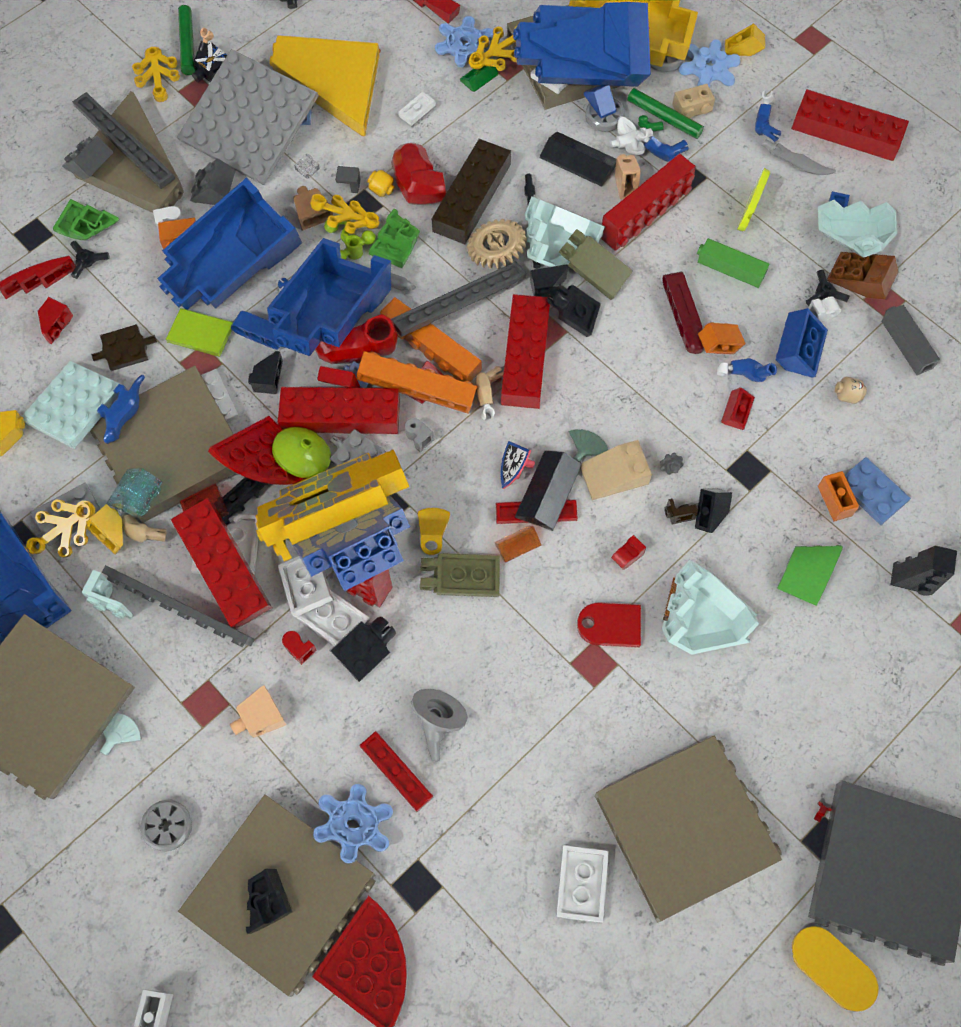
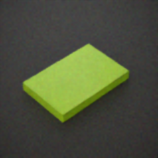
(199, 332)

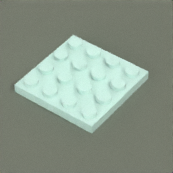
(70, 404)

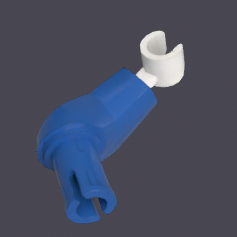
(762, 123)
(659, 149)
(749, 368)

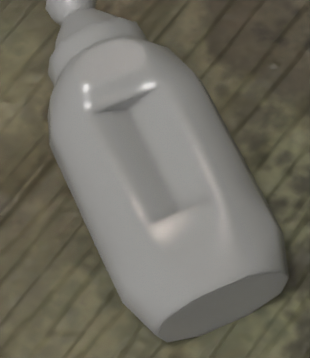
(400, 283)

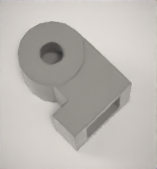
(418, 433)

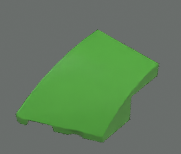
(82, 221)
(395, 240)
(809, 571)

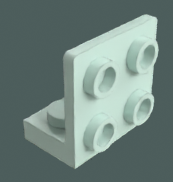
(98, 591)

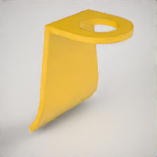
(432, 527)

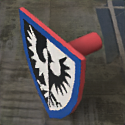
(513, 462)

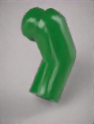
(644, 123)

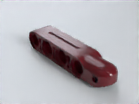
(684, 311)

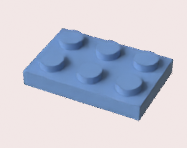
(875, 491)

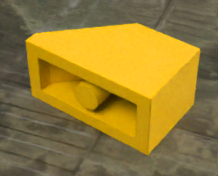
(746, 42)
(10, 429)
(107, 528)

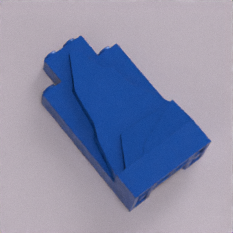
(587, 44)
(226, 248)
(327, 298)
(24, 585)

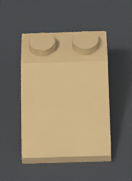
(616, 470)

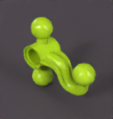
(352, 242)

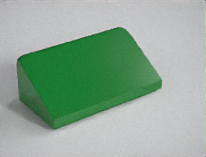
(479, 77)

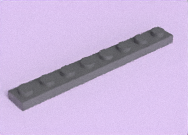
(123, 140)
(458, 298)
(184, 611)

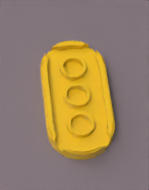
(834, 969)

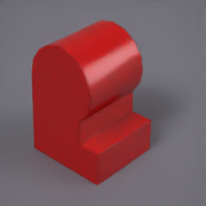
(629, 552)
(296, 647)

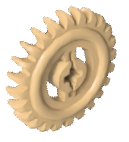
(498, 249)

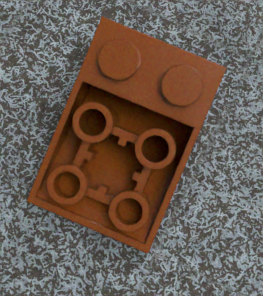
(865, 276)

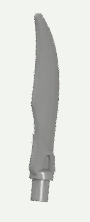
(797, 160)

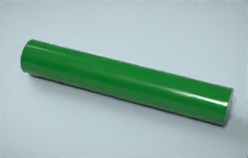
(186, 40)
(665, 113)

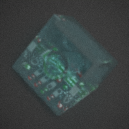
(135, 492)

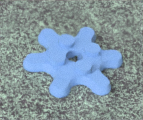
(455, 36)
(708, 73)
(353, 809)

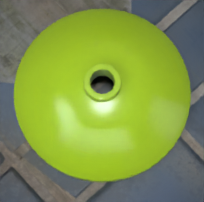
(301, 452)

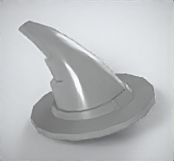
(438, 715)

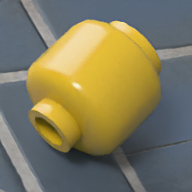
(381, 183)

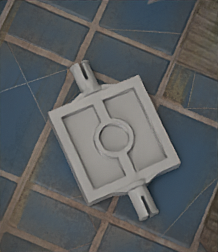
(353, 447)

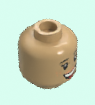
(850, 390)

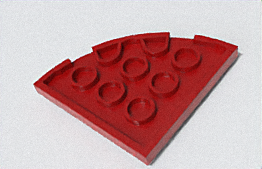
(251, 454)
(368, 966)

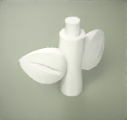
(627, 137)

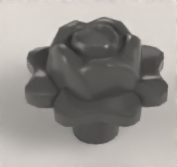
(671, 463)

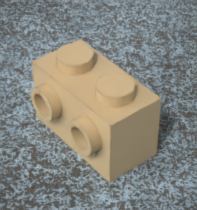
(694, 101)

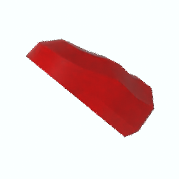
(416, 175)
(374, 335)

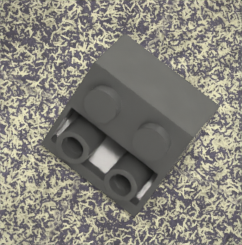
(87, 157)
(212, 183)

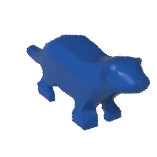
(121, 409)

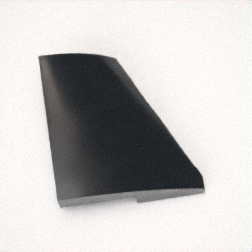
(266, 900)

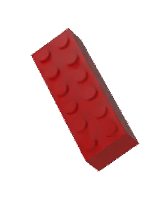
(850, 125)
(647, 202)
(525, 352)
(340, 409)
(221, 563)

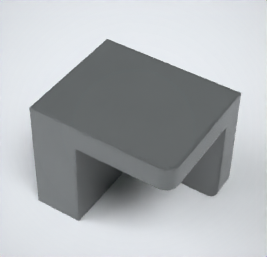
(350, 176)

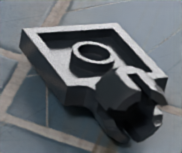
(575, 308)
(364, 647)

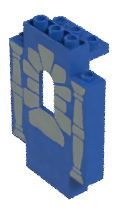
(359, 552)

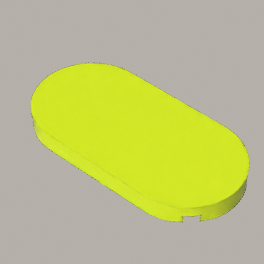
(753, 200)

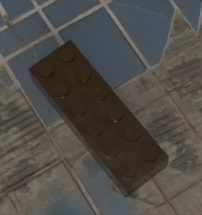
(471, 191)

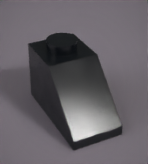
(544, 279)
(266, 374)
(712, 508)

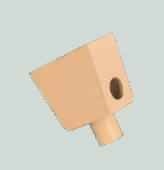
(626, 169)
(258, 714)

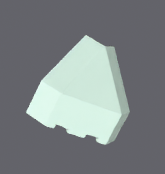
(857, 226)
(550, 230)
(706, 613)

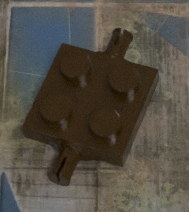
(124, 347)

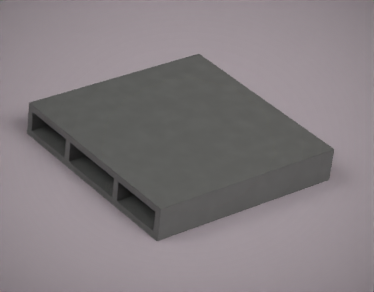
(891, 873)

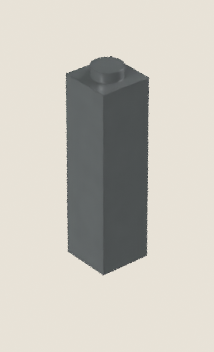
(910, 339)

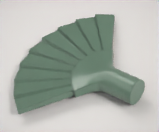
(587, 443)

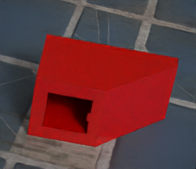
(53, 318)

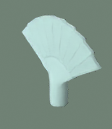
(119, 731)

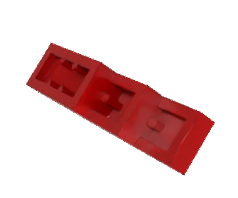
(33, 276)

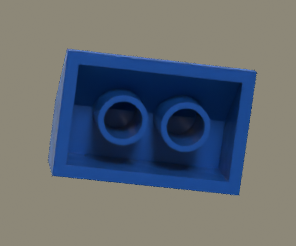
(802, 343)

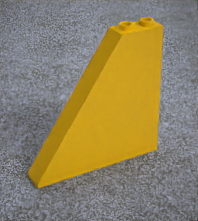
(335, 69)

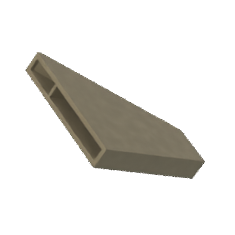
(122, 177)

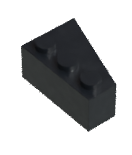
(926, 571)

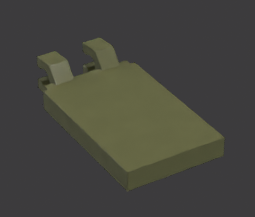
(595, 264)
(462, 575)

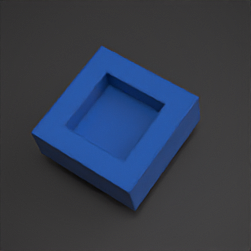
(841, 198)

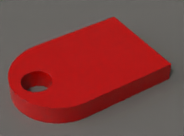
(613, 624)

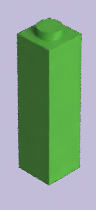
(732, 262)

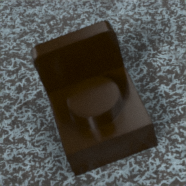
(681, 514)

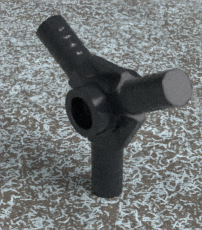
(85, 258)
(826, 290)

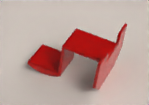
(821, 812)

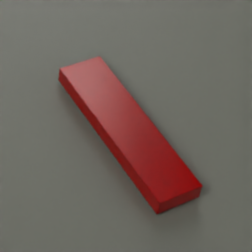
(507, 510)
(396, 771)

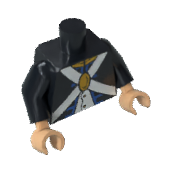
(208, 58)

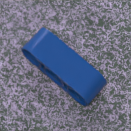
(255, 329)

